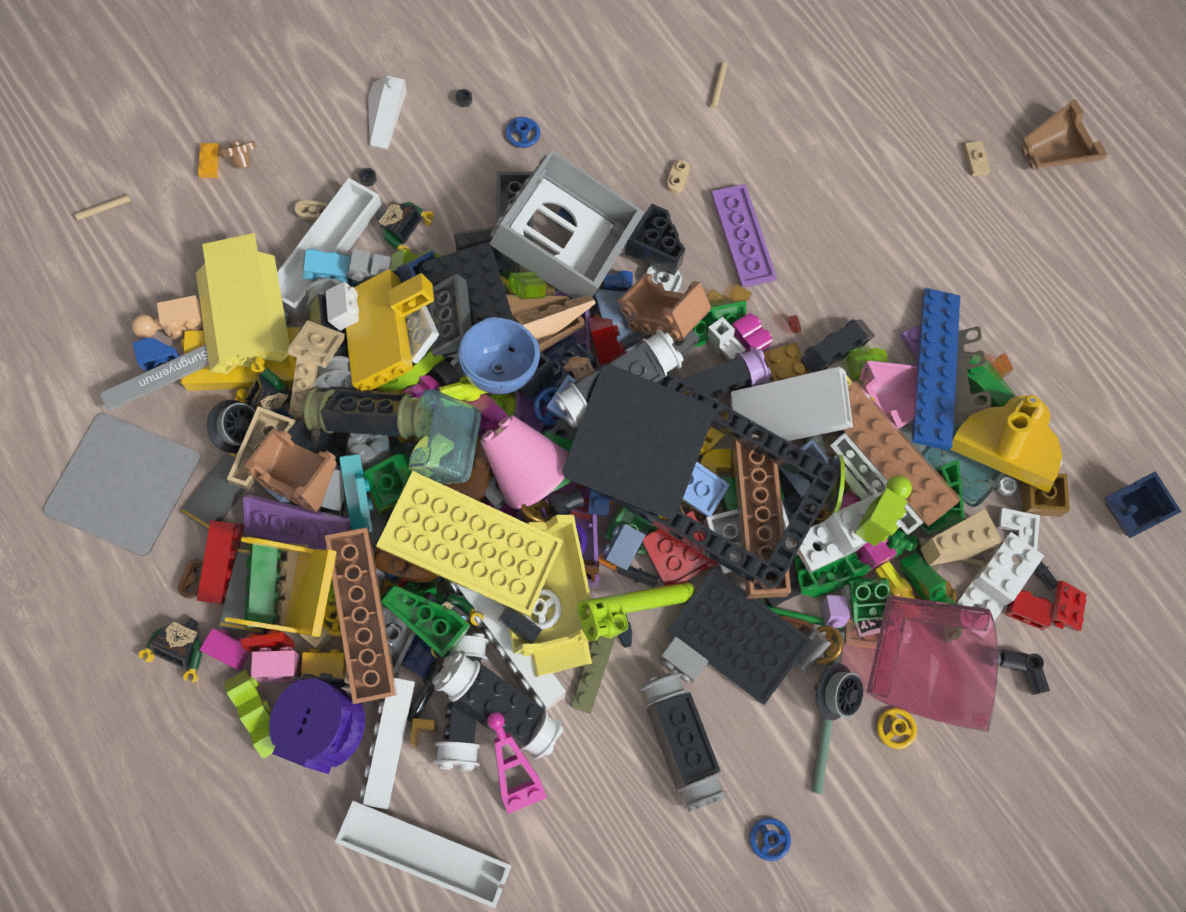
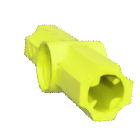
(462, 390)
(897, 585)

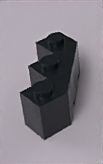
(837, 346)

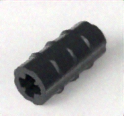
(520, 624)

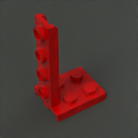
(271, 639)

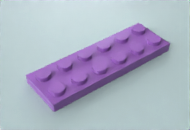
(743, 236)
(290, 523)

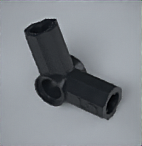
(1034, 676)

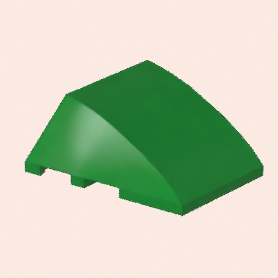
(951, 474)
(829, 577)

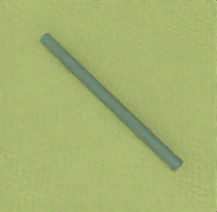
(824, 742)

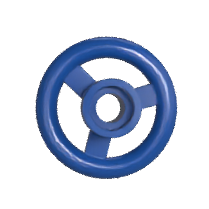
(522, 128)
(544, 395)
(763, 854)

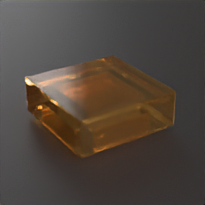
(1003, 365)

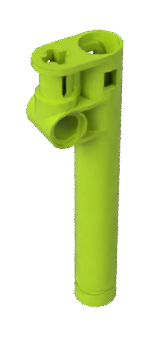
(608, 612)

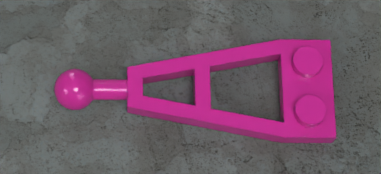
(521, 795)

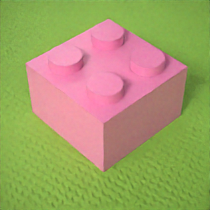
(276, 665)

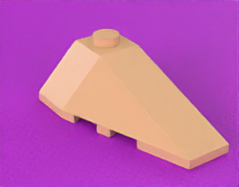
(550, 321)

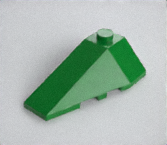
(730, 311)
(988, 379)
(624, 516)
(432, 622)

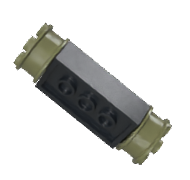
(367, 413)

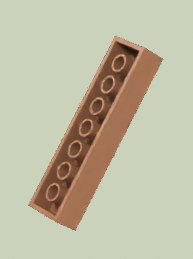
(898, 456)
(759, 512)
(361, 616)

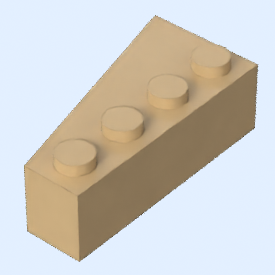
(259, 428)
(965, 540)
(286, 575)

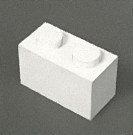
(342, 305)

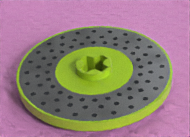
(836, 493)

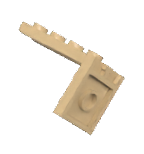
(312, 347)

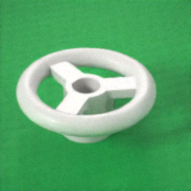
(554, 599)

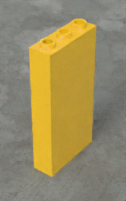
(380, 338)
(238, 377)

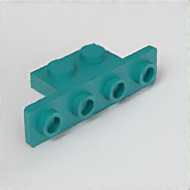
(355, 492)

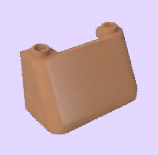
(292, 470)

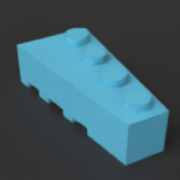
(328, 265)

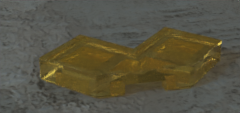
(737, 294)

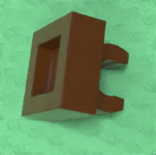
(591, 568)

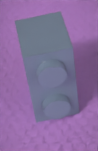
(623, 546)

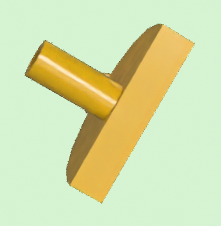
(1013, 441)

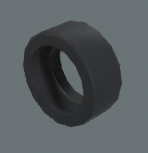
(445, 373)

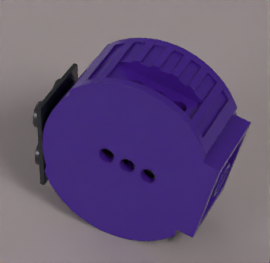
(316, 723)

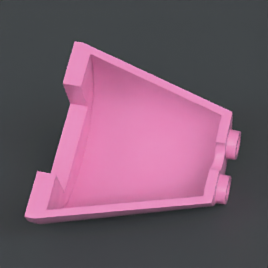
(892, 389)
(523, 462)

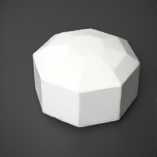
(1007, 486)

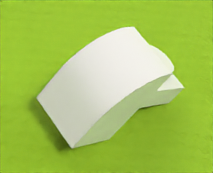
(722, 339)

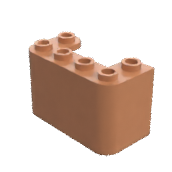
(652, 308)

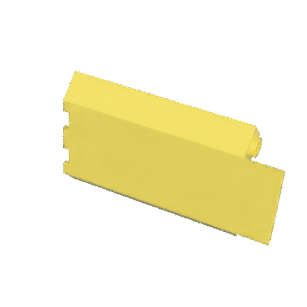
(241, 304)
(564, 643)

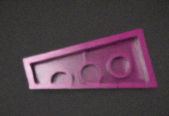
(868, 554)

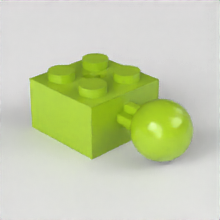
(885, 511)

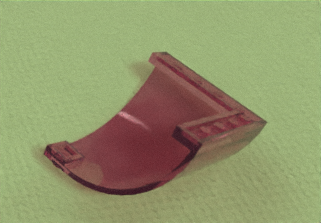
(937, 661)

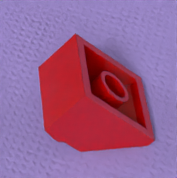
(605, 338)

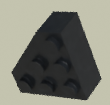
(474, 237)
(657, 241)

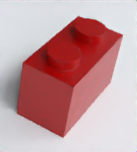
(1031, 610)

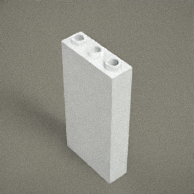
(798, 405)

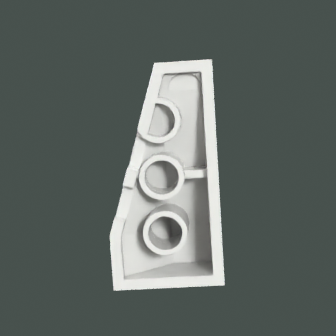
(384, 109)

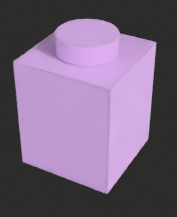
(835, 611)

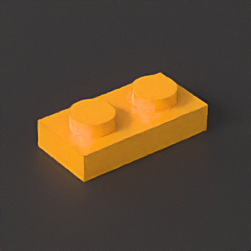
(208, 160)

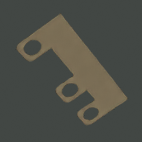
(963, 400)

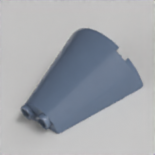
(608, 307)

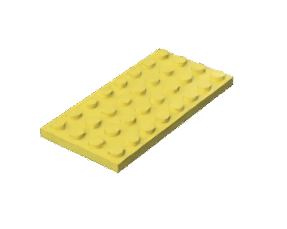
(470, 543)

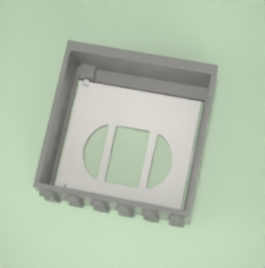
(595, 214)

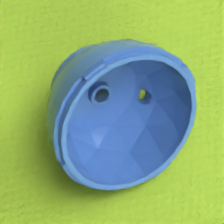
(487, 347)

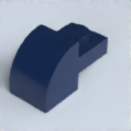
(597, 504)

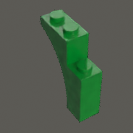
(924, 579)

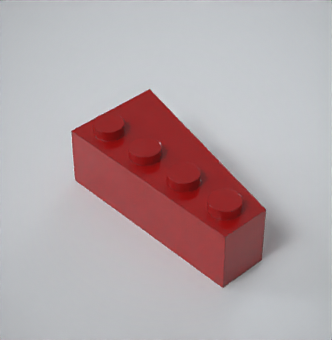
(218, 561)

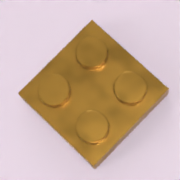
(785, 362)

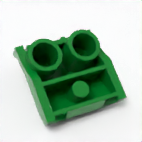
(868, 598)

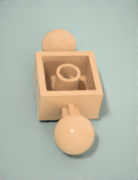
(174, 317)

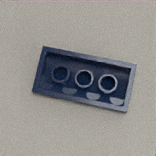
(559, 358)

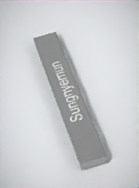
(155, 378)

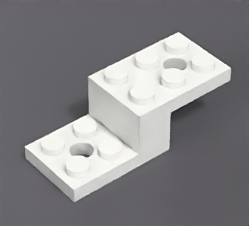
(835, 536)
(1002, 579)

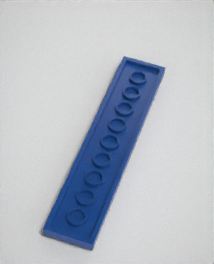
(936, 370)

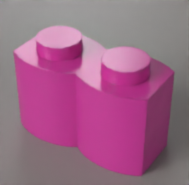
(751, 334)

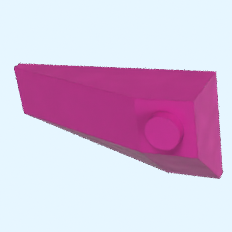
(490, 414)

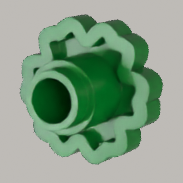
(901, 540)

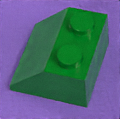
(388, 479)

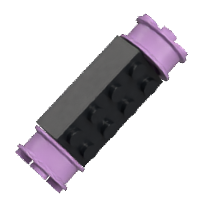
(745, 370)

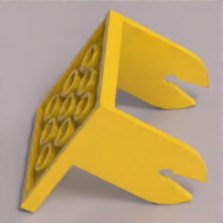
(308, 589)

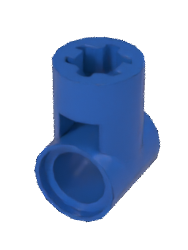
(620, 282)

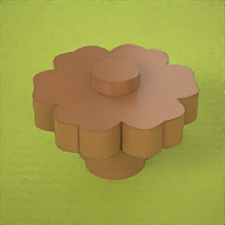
(239, 153)

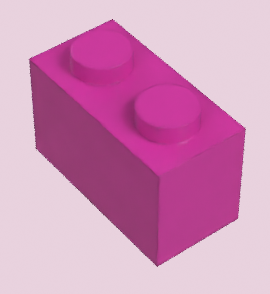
(225, 649)

